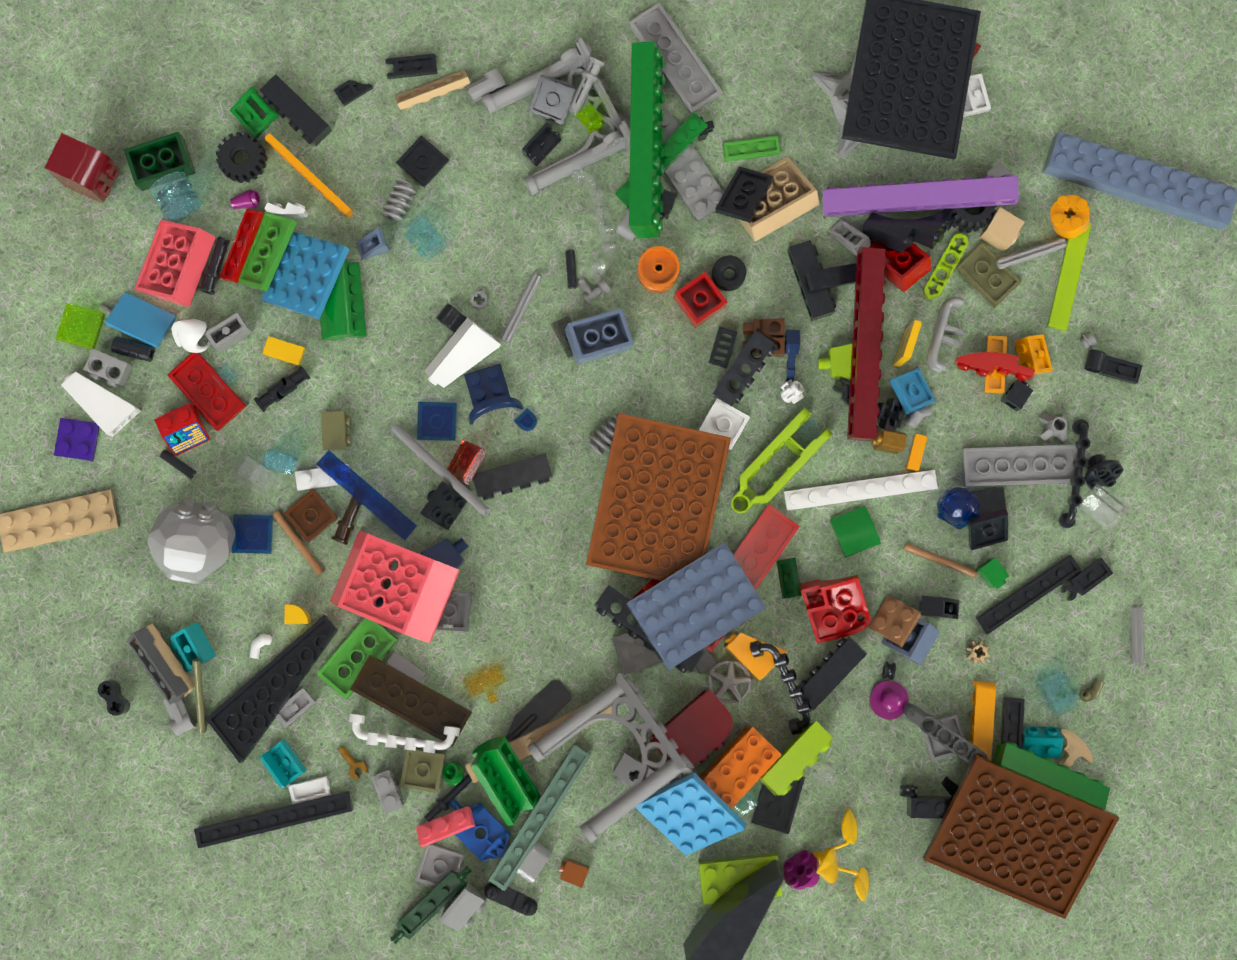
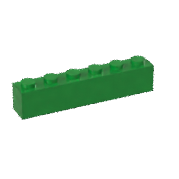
(1051, 774)

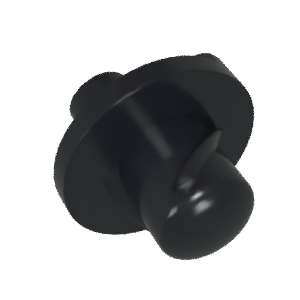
(1102, 471)

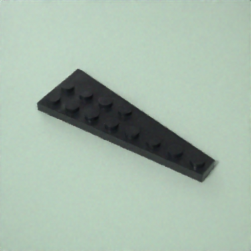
(253, 708)

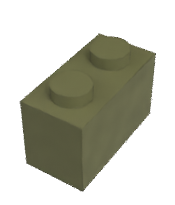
(335, 431)

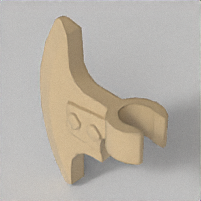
(1074, 748)

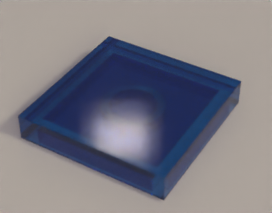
(437, 421)
(253, 534)

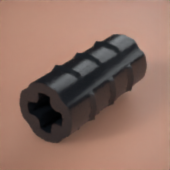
(132, 349)

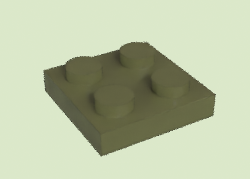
(422, 770)

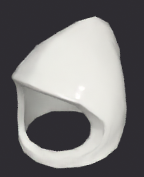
(188, 333)

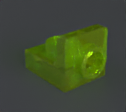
(590, 118)

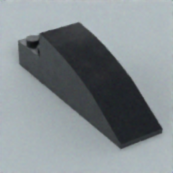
(735, 917)

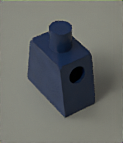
(447, 552)

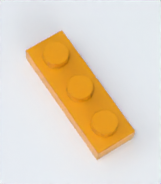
(995, 382)

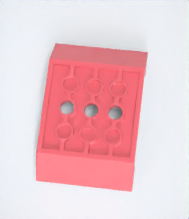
(416, 590)

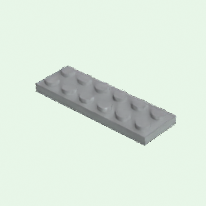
(682, 66)
(691, 177)
(1018, 465)

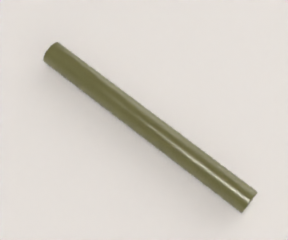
(199, 695)

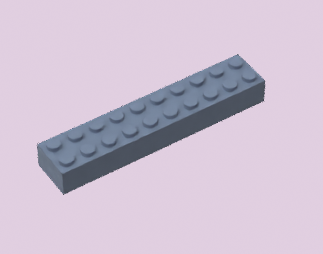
(1140, 181)

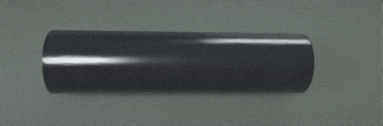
(571, 269)
(178, 464)

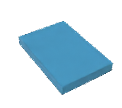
(140, 320)

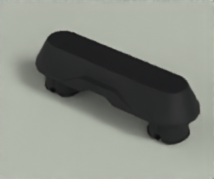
(511, 899)

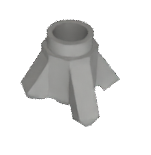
(1054, 427)

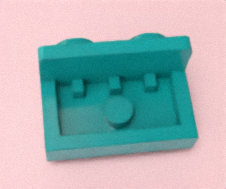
(1043, 741)
(283, 764)

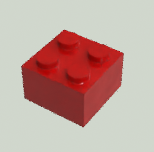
(700, 299)

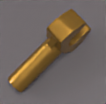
(353, 763)

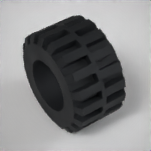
(972, 222)

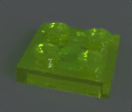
(80, 326)

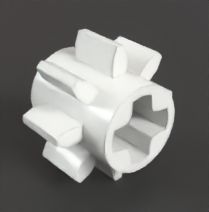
(792, 391)

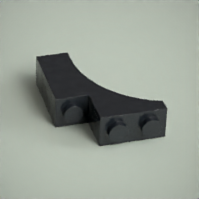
(900, 233)

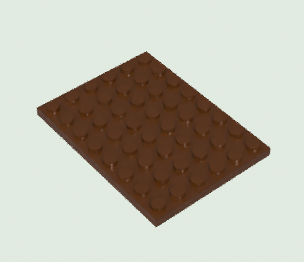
(1020, 837)

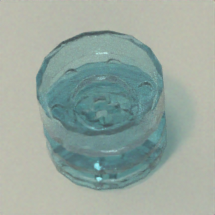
(175, 196)

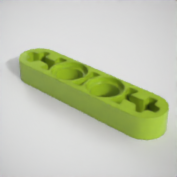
(945, 266)

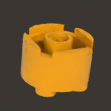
(1067, 206)

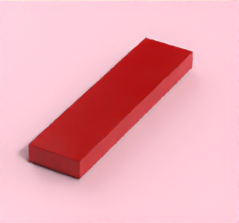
(241, 245)

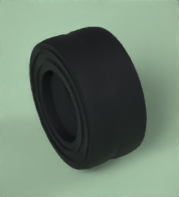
(733, 263)

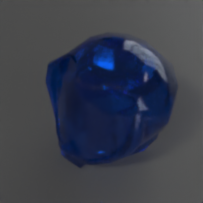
(957, 506)

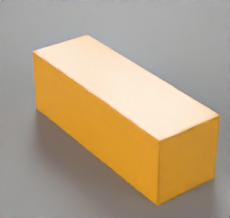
(916, 452)

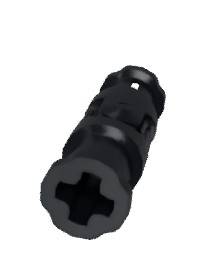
(291, 382)

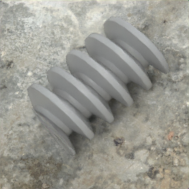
(398, 200)
(603, 438)

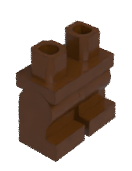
(772, 328)

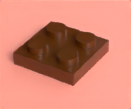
(311, 515)

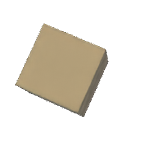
(1002, 230)

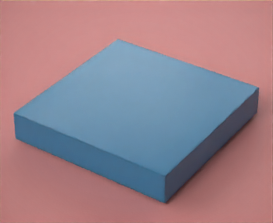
(912, 390)

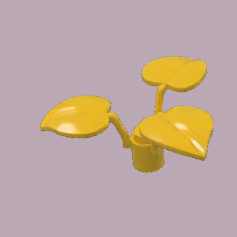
(828, 859)

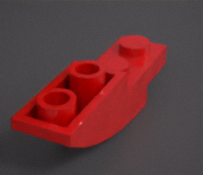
(986, 362)

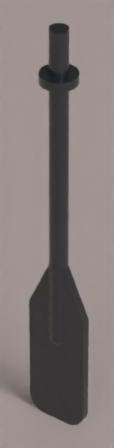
(532, 716)

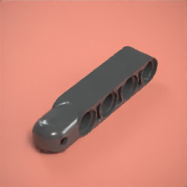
(918, 718)

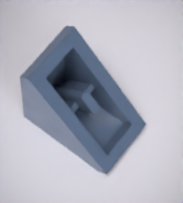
(372, 244)

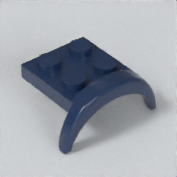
(488, 391)

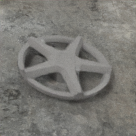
(729, 681)

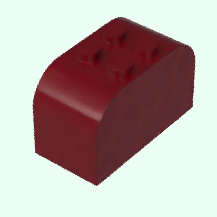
(82, 168)
(699, 727)

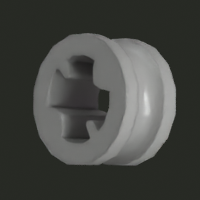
(484, 297)

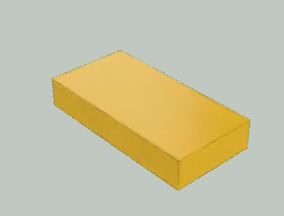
(283, 351)

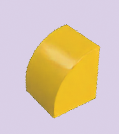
(296, 615)

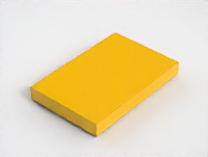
(907, 343)

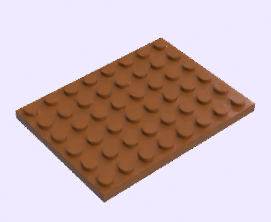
(657, 498)

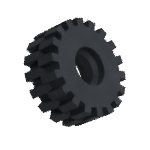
(251, 167)

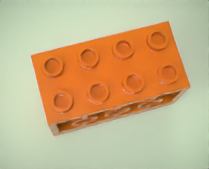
(740, 765)

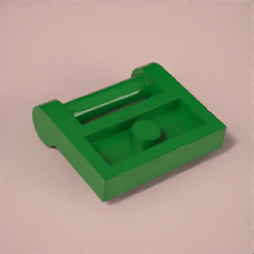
(249, 116)

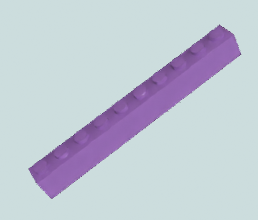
(921, 196)

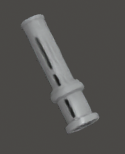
(589, 76)

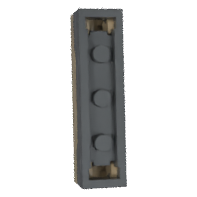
(161, 663)

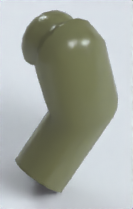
(1093, 692)

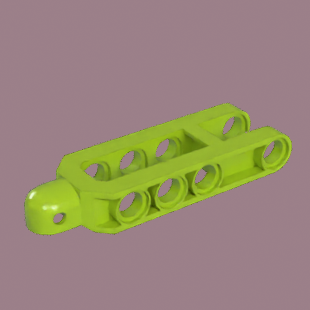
(747, 495)

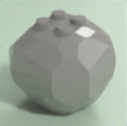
(191, 540)

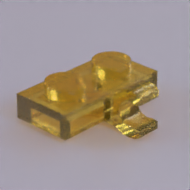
(485, 682)

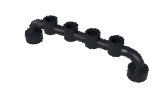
(1080, 428)
(788, 677)

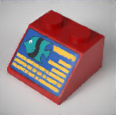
(182, 429)

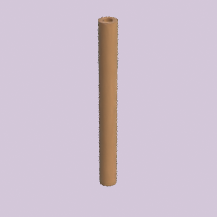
(298, 542)
(940, 560)

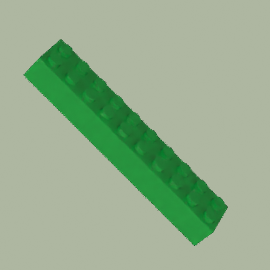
(645, 140)

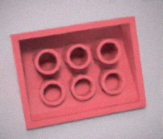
(176, 263)

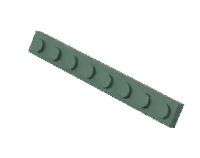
(539, 817)

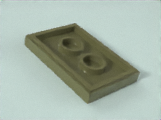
(983, 274)

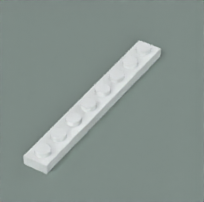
(860, 490)

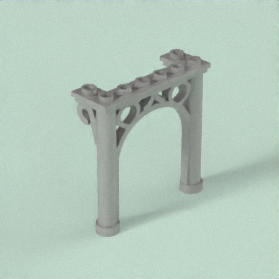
(613, 142)
(668, 771)

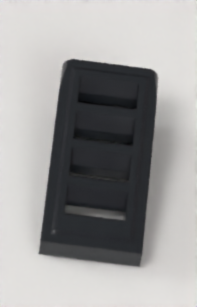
(733, 334)

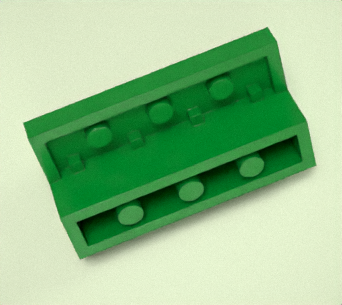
(345, 307)
(504, 778)

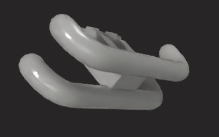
(938, 335)

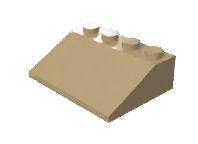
(786, 199)

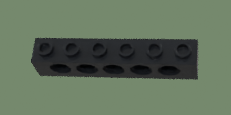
(603, 607)

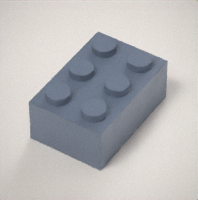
(599, 336)

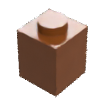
(573, 872)

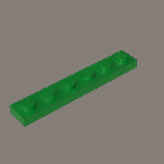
(673, 148)

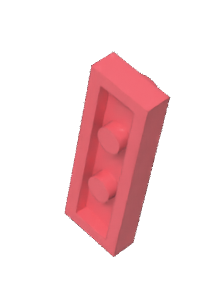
(445, 826)

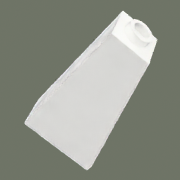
(460, 353)
(100, 404)

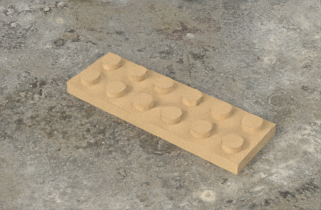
(58, 521)

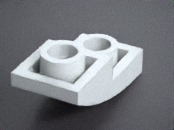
(291, 211)

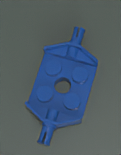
(496, 837)

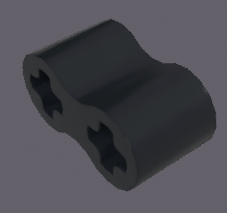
(451, 318)
(113, 698)

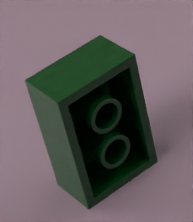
(158, 158)

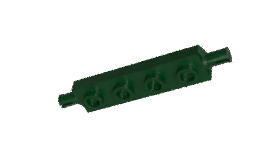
(430, 904)

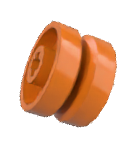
(656, 280)

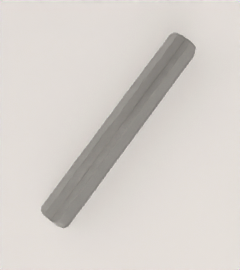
(1031, 253)
(520, 308)

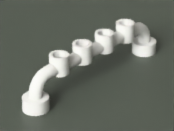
(410, 743)

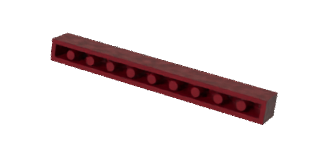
(866, 344)

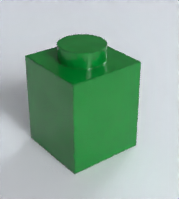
(993, 573)

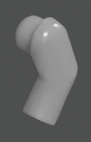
(916, 416)

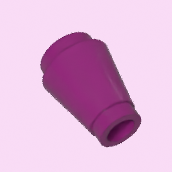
(247, 199)

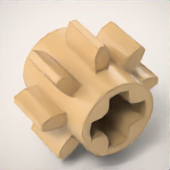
(983, 649)

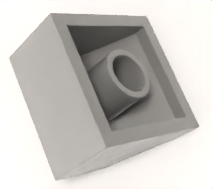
(462, 908)

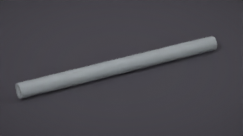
(440, 470)

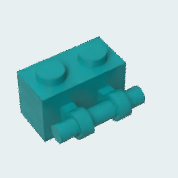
(191, 644)

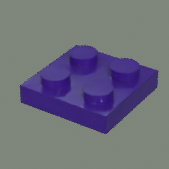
(76, 439)

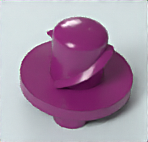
(888, 699)
(801, 870)

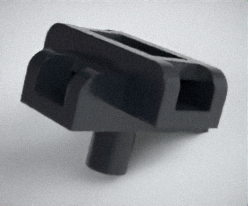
(892, 416)

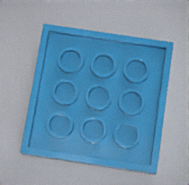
(306, 275)
(690, 814)

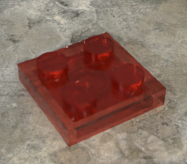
(466, 461)

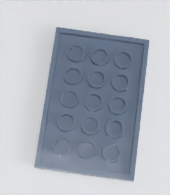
(696, 606)

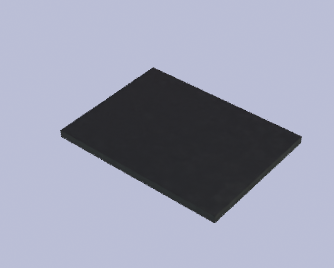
(911, 76)

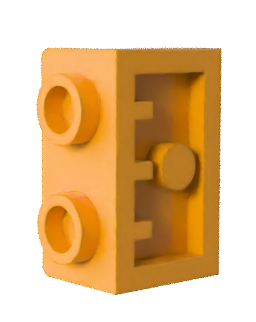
(1034, 354)

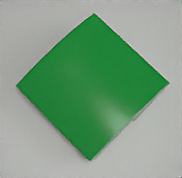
(855, 531)

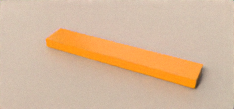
(309, 176)

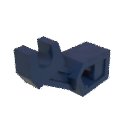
(792, 346)

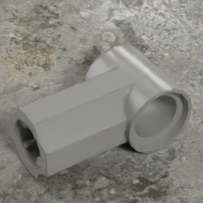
(488, 84)
(180, 717)

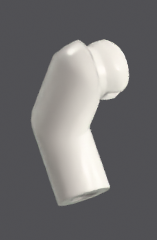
(257, 643)

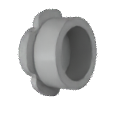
(1088, 340)

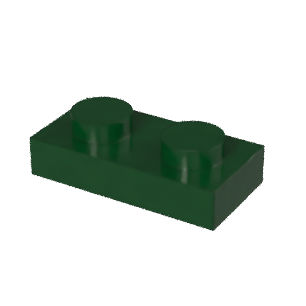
(789, 578)

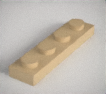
(436, 88)

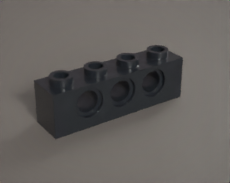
(724, 389)

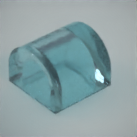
(746, 804)

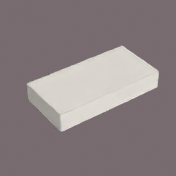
(309, 790)

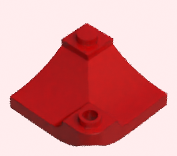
(835, 607)

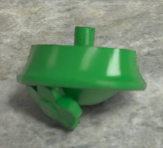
(453, 773)

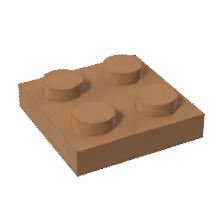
(895, 620)

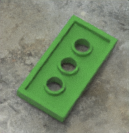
(276, 247)
(343, 656)

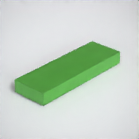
(751, 148)

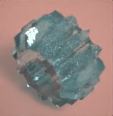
(279, 461)

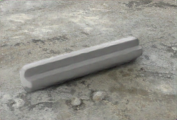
(1137, 635)

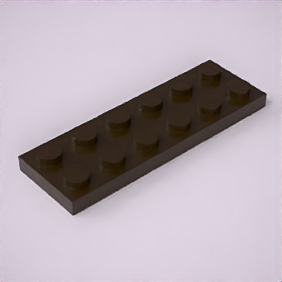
(409, 699)

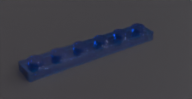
(366, 495)

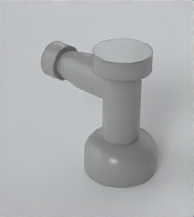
(589, 293)

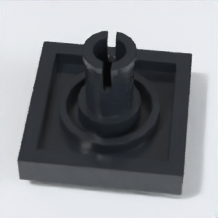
(443, 505)

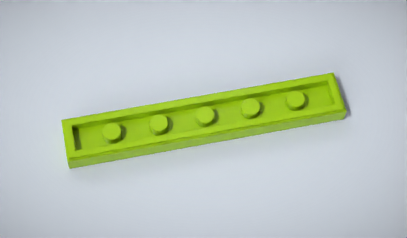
(1068, 281)

